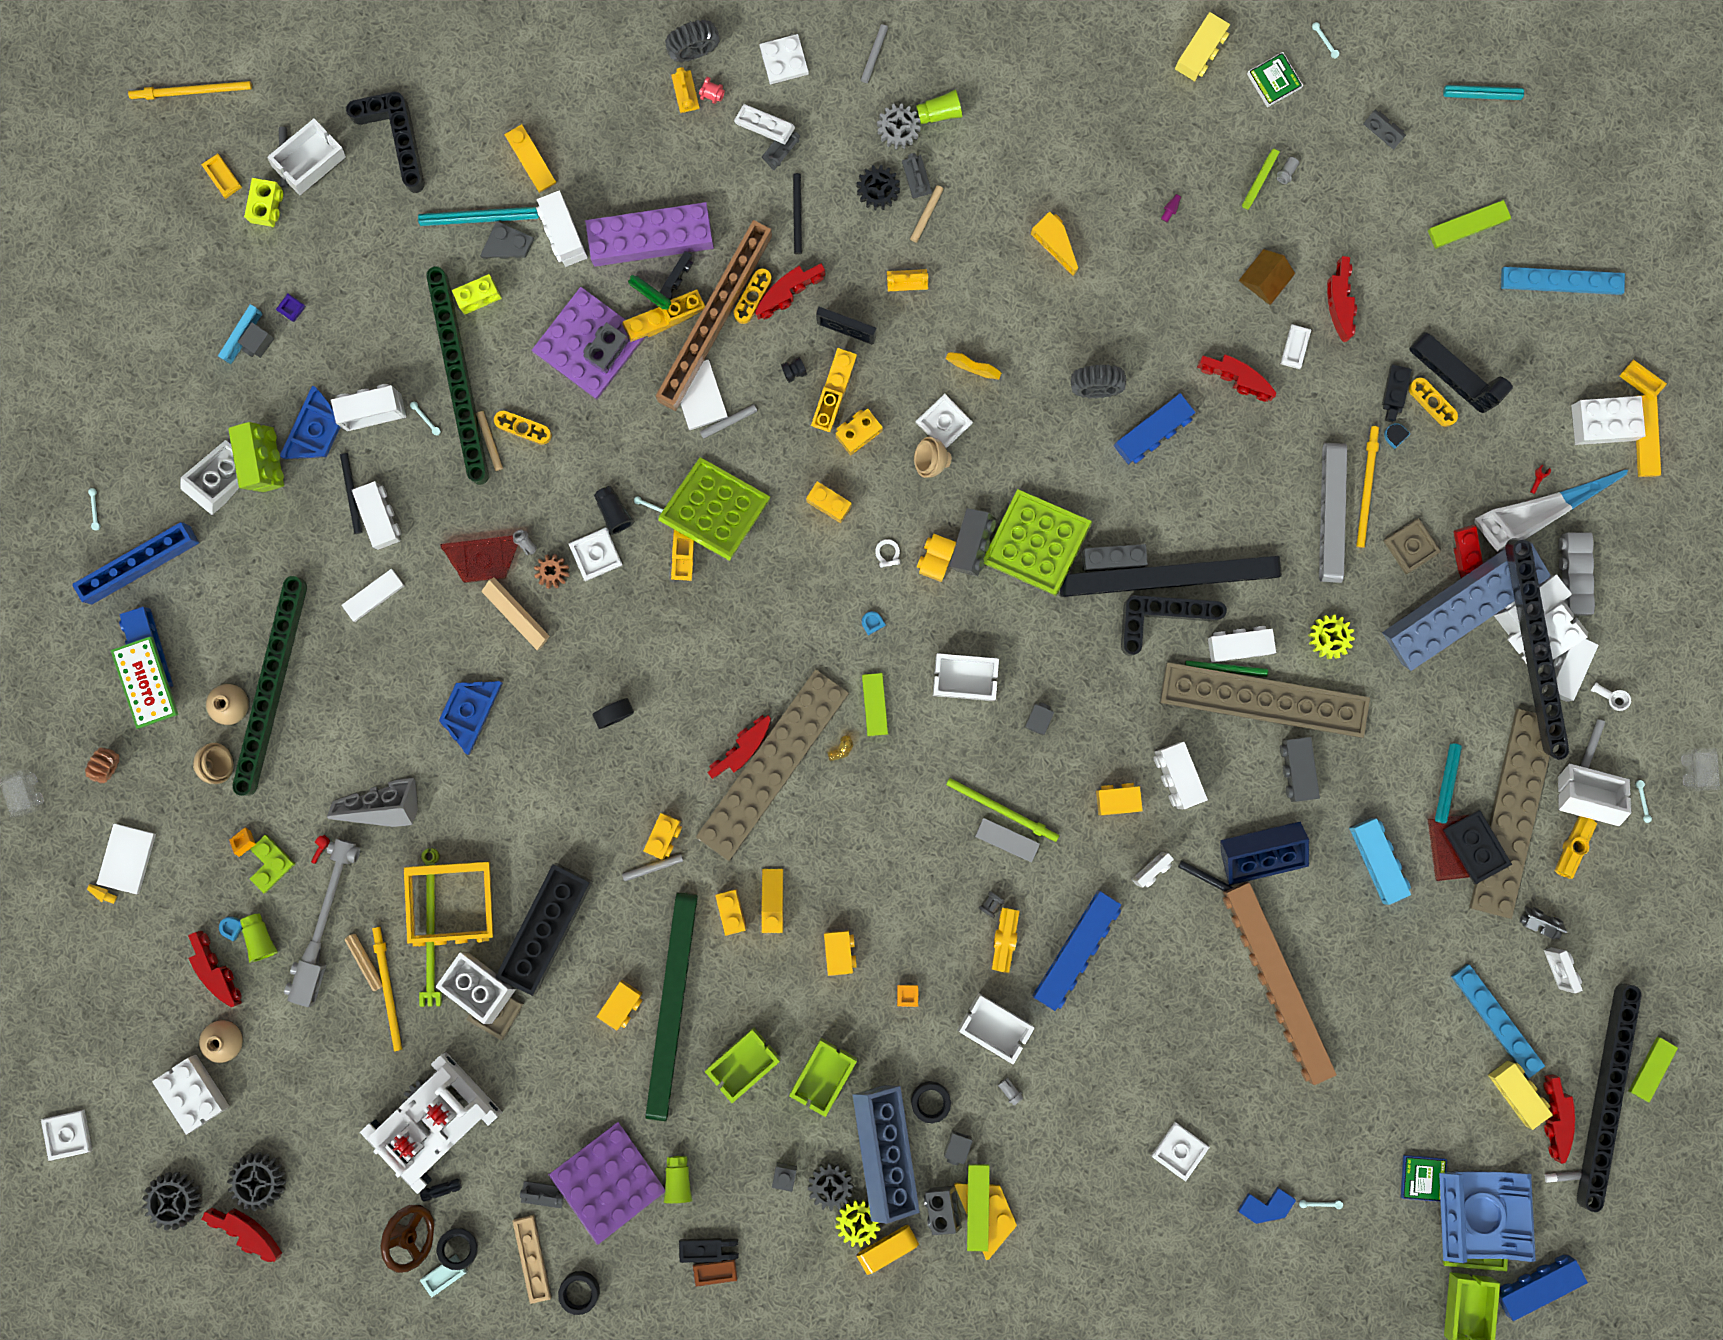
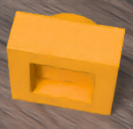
(242, 842)
(907, 995)

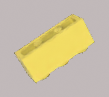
(1203, 47)
(1521, 1094)

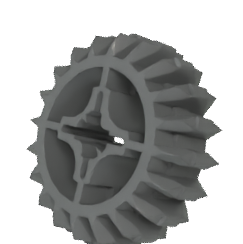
(692, 40)
(1098, 381)
(165, 1195)
(254, 1199)

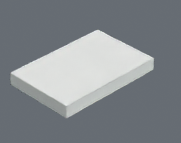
(703, 400)
(126, 858)

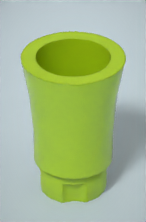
(940, 108)
(257, 938)
(677, 1181)

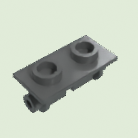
(1379, 125)
(777, 151)
(916, 176)
(1551, 925)
(541, 1194)

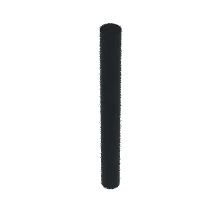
(797, 213)
(349, 487)

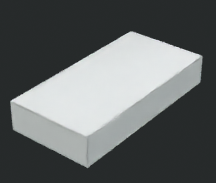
(1295, 346)

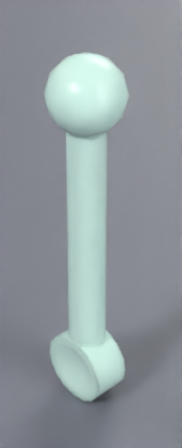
(1334, 53)
(435, 430)
(637, 500)
(95, 525)
(1640, 784)
(1337, 1204)

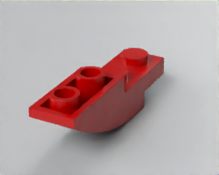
(780, 294)
(1340, 306)
(1246, 378)
(1467, 550)
(749, 743)
(216, 979)
(1561, 1126)
(251, 1235)

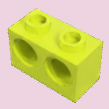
(257, 202)
(476, 294)

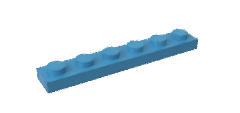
(1563, 280)
(1497, 1020)

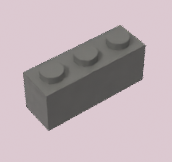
(972, 542)
(1114, 557)
(1300, 769)

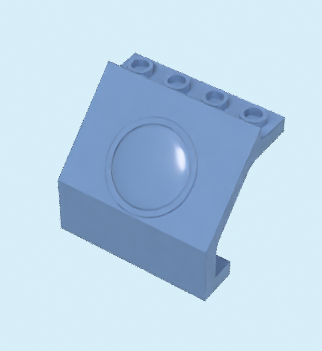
(1487, 1216)

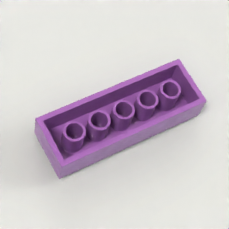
(649, 234)

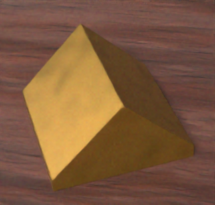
(1268, 275)

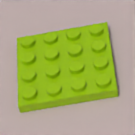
(714, 508)
(1037, 542)

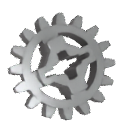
(889, 124)

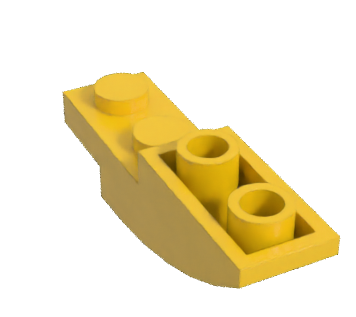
(659, 319)
(834, 390)
(682, 557)

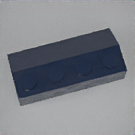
(1265, 853)

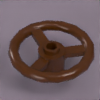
(405, 1237)

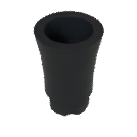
(613, 511)

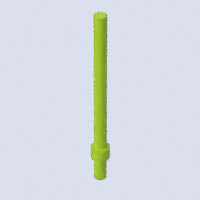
(1038, 828)

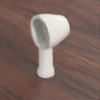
(1612, 696)

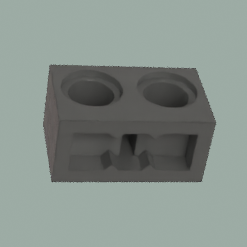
(610, 350)
(948, 1210)

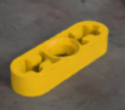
(754, 280)
(1439, 417)
(507, 427)

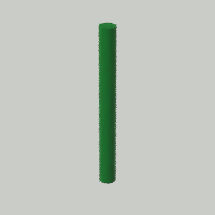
(1229, 668)

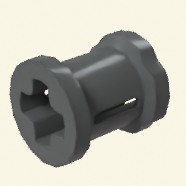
(997, 902)

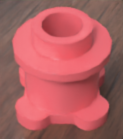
(711, 91)

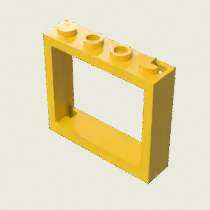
(442, 938)

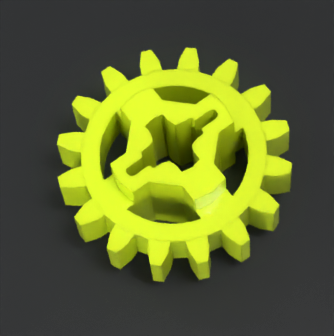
(1342, 642)
(849, 1221)

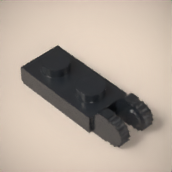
(674, 279)
(706, 1250)

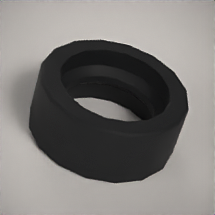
(613, 713)
(927, 1118)
(441, 1248)
(578, 1309)

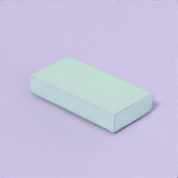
(441, 1277)

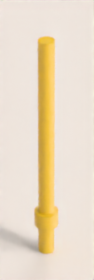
(151, 93)
(1372, 447)
(380, 948)

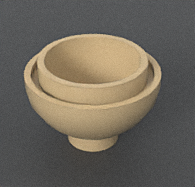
(931, 457)
(235, 708)
(213, 763)
(229, 1040)

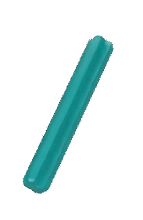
(1483, 92)
(1448, 783)

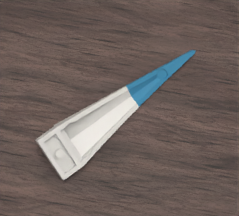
(1531, 516)

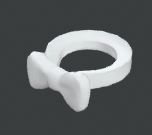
(884, 563)

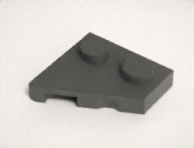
(506, 243)

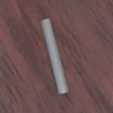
(874, 53)
(728, 421)
(1592, 743)
(652, 867)

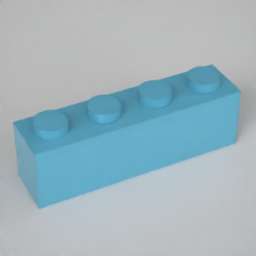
(1380, 861)

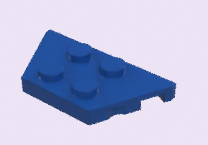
(313, 429)
(468, 711)

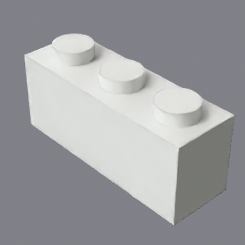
(377, 515)
(1241, 644)
(1572, 668)

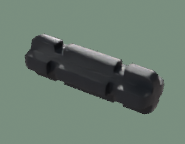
(440, 1190)

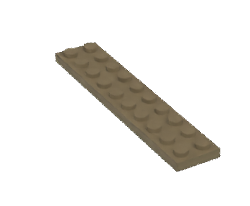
(1264, 700)
(772, 765)
(1514, 813)

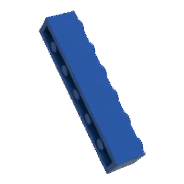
(135, 563)
(1076, 950)

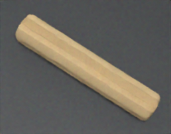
(364, 962)

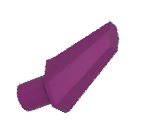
(1171, 208)

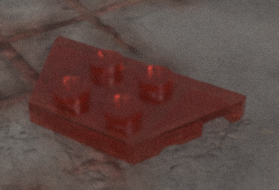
(481, 558)

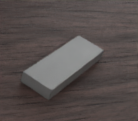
(1007, 840)

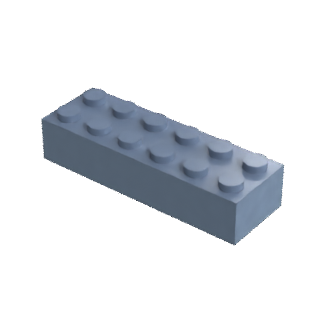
(885, 1154)

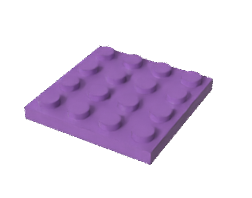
(571, 332)
(607, 1183)

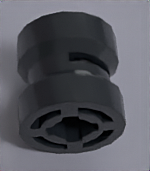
(794, 369)

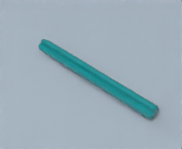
(478, 216)

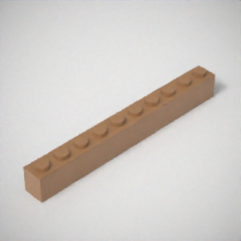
(714, 315)
(1279, 983)

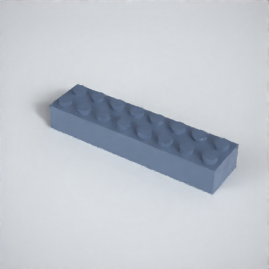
(1457, 610)

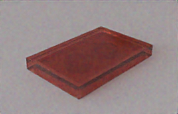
(1445, 861)

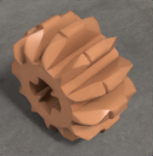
(551, 563)
(102, 765)

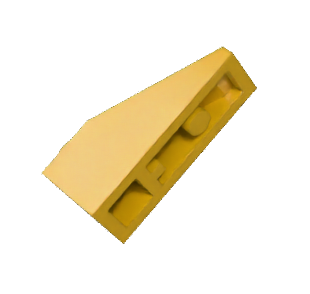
(530, 158)
(1053, 237)
(772, 900)

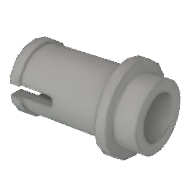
(1287, 171)
(521, 537)
(1010, 1091)

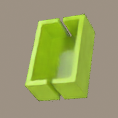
(256, 457)
(742, 1065)
(823, 1077)
(1471, 1307)

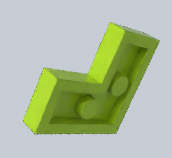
(275, 862)

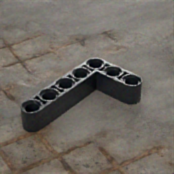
(400, 133)
(1458, 375)
(1164, 612)

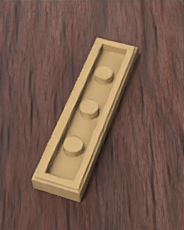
(515, 613)
(532, 1259)

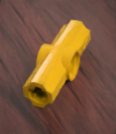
(1581, 836)
(1005, 940)

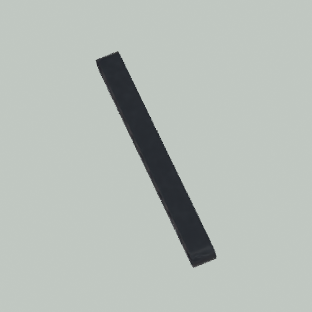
(1171, 576)
(1530, 641)
(1613, 1106)

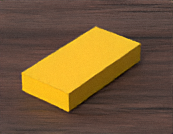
(221, 175)
(1643, 379)

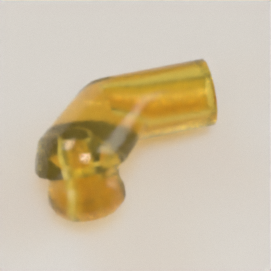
(843, 750)

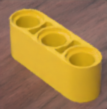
(887, 1249)

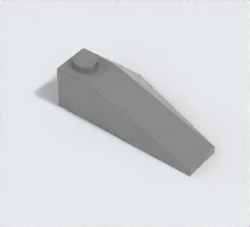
(384, 807)

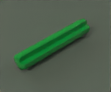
(649, 292)

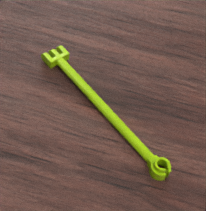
(430, 929)

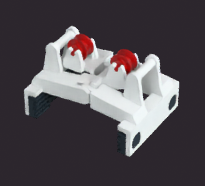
(403, 1131)

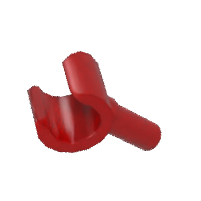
(1539, 476)
(322, 842)

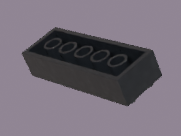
(544, 929)

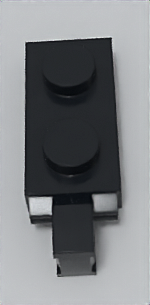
(1396, 391)

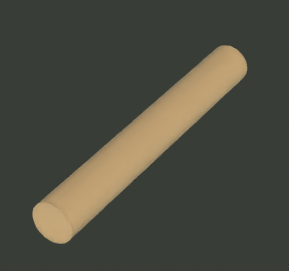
(926, 214)
(489, 440)

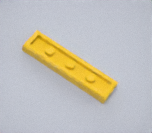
(1649, 447)

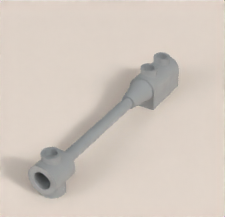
(308, 970)

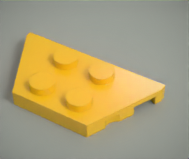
(1000, 1216)

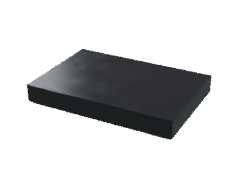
(846, 325)
(1477, 847)

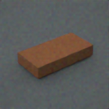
(714, 1272)

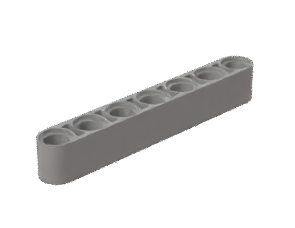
(1333, 512)

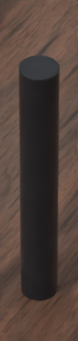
(1204, 876)

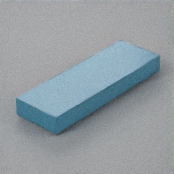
(232, 346)

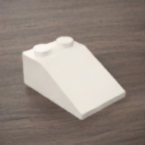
(212, 479)

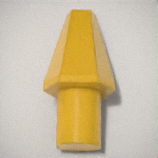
(101, 894)

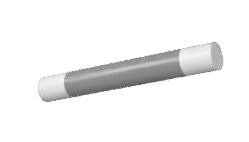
(1564, 1176)

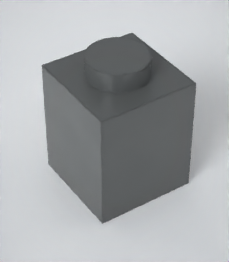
(255, 341)
(1039, 718)
(957, 1148)
(784, 1176)

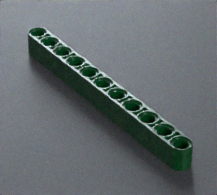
(452, 367)
(262, 693)
(671, 1007)

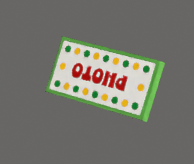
(144, 682)

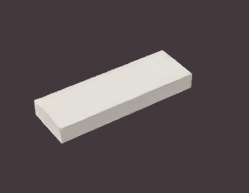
(764, 124)
(373, 595)

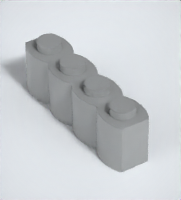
(1577, 571)

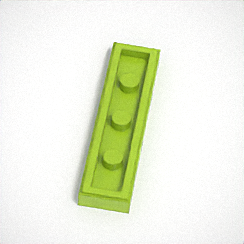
(1469, 224)
(978, 1207)

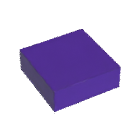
(290, 307)

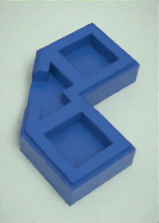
(1274, 1209)

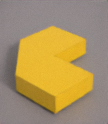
(982, 369)

